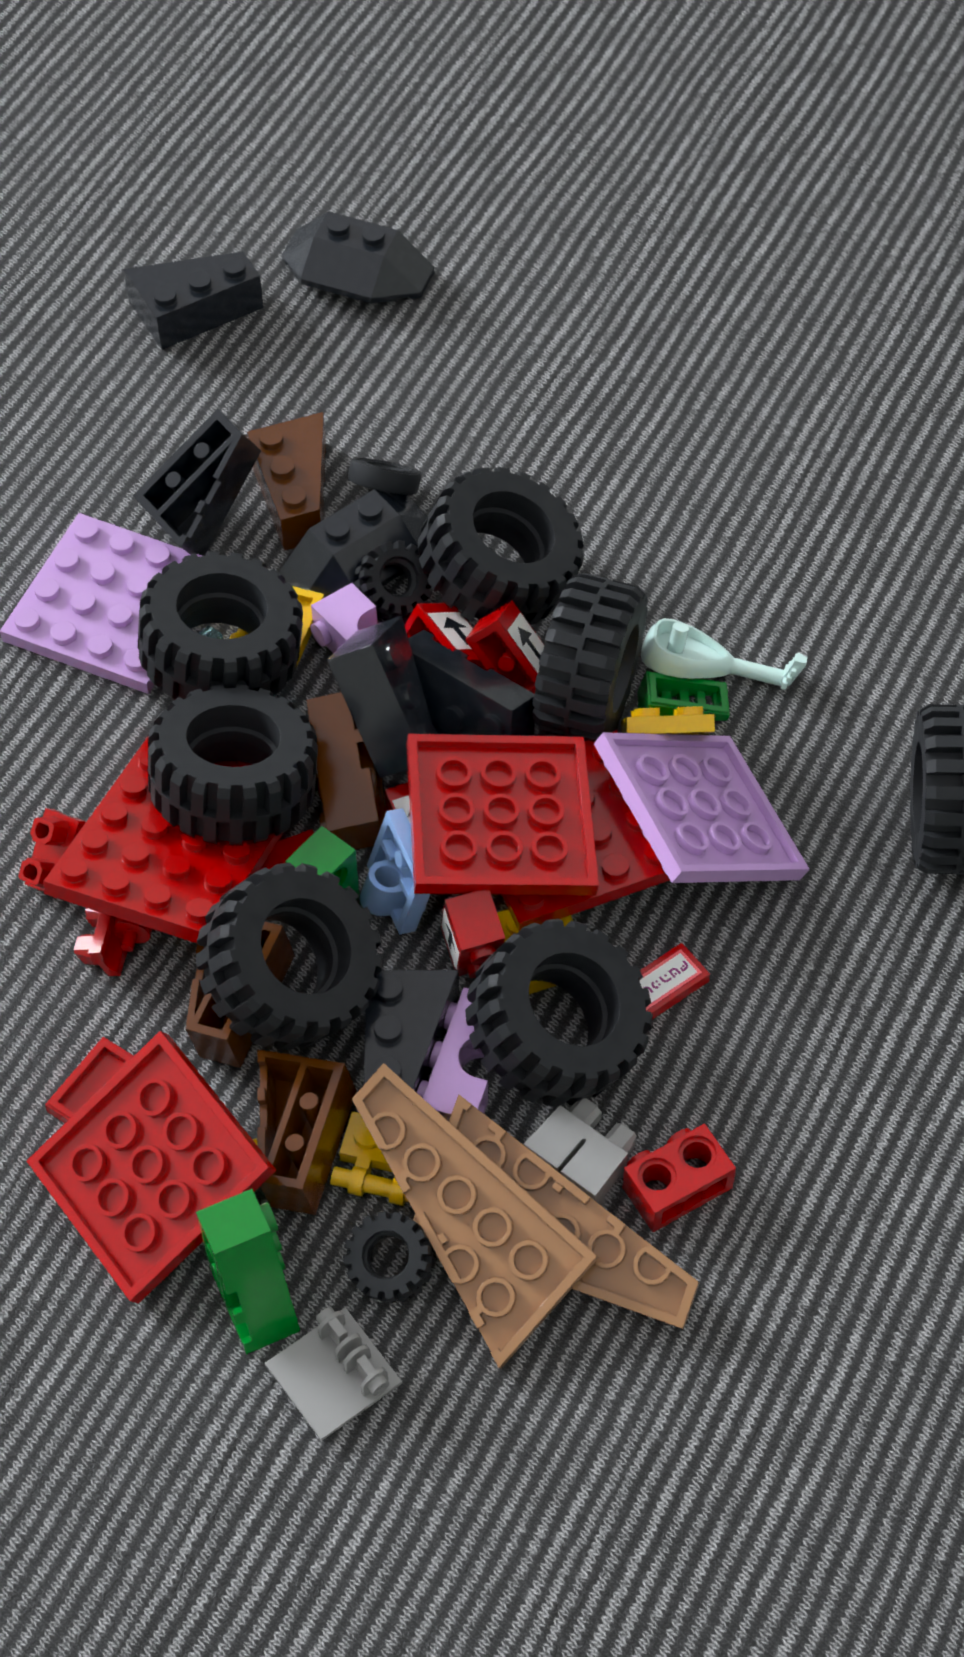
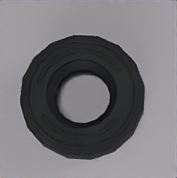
(384, 476)

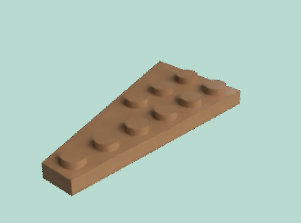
(488, 1232)
(628, 1267)

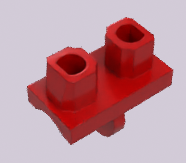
(52, 837)
(109, 942)

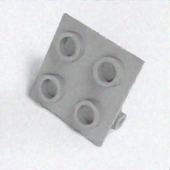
(333, 1372)

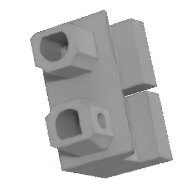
(580, 1152)

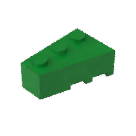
(249, 1269)

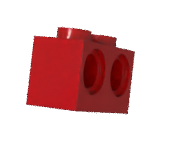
(686, 1185)

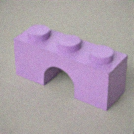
(341, 616)
(447, 1062)

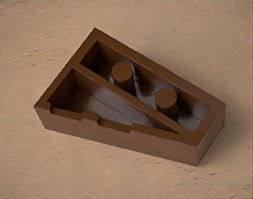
(292, 474)
(346, 775)
(212, 1034)
(301, 1125)

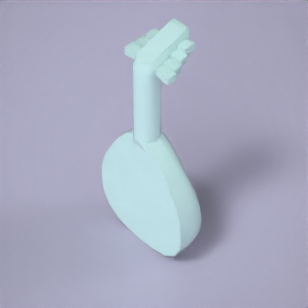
(690, 653)

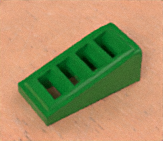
(664, 686)

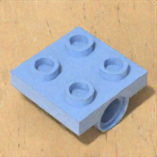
(390, 875)

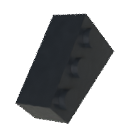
(193, 295)
(200, 483)
(382, 692)
(465, 696)
(407, 1021)

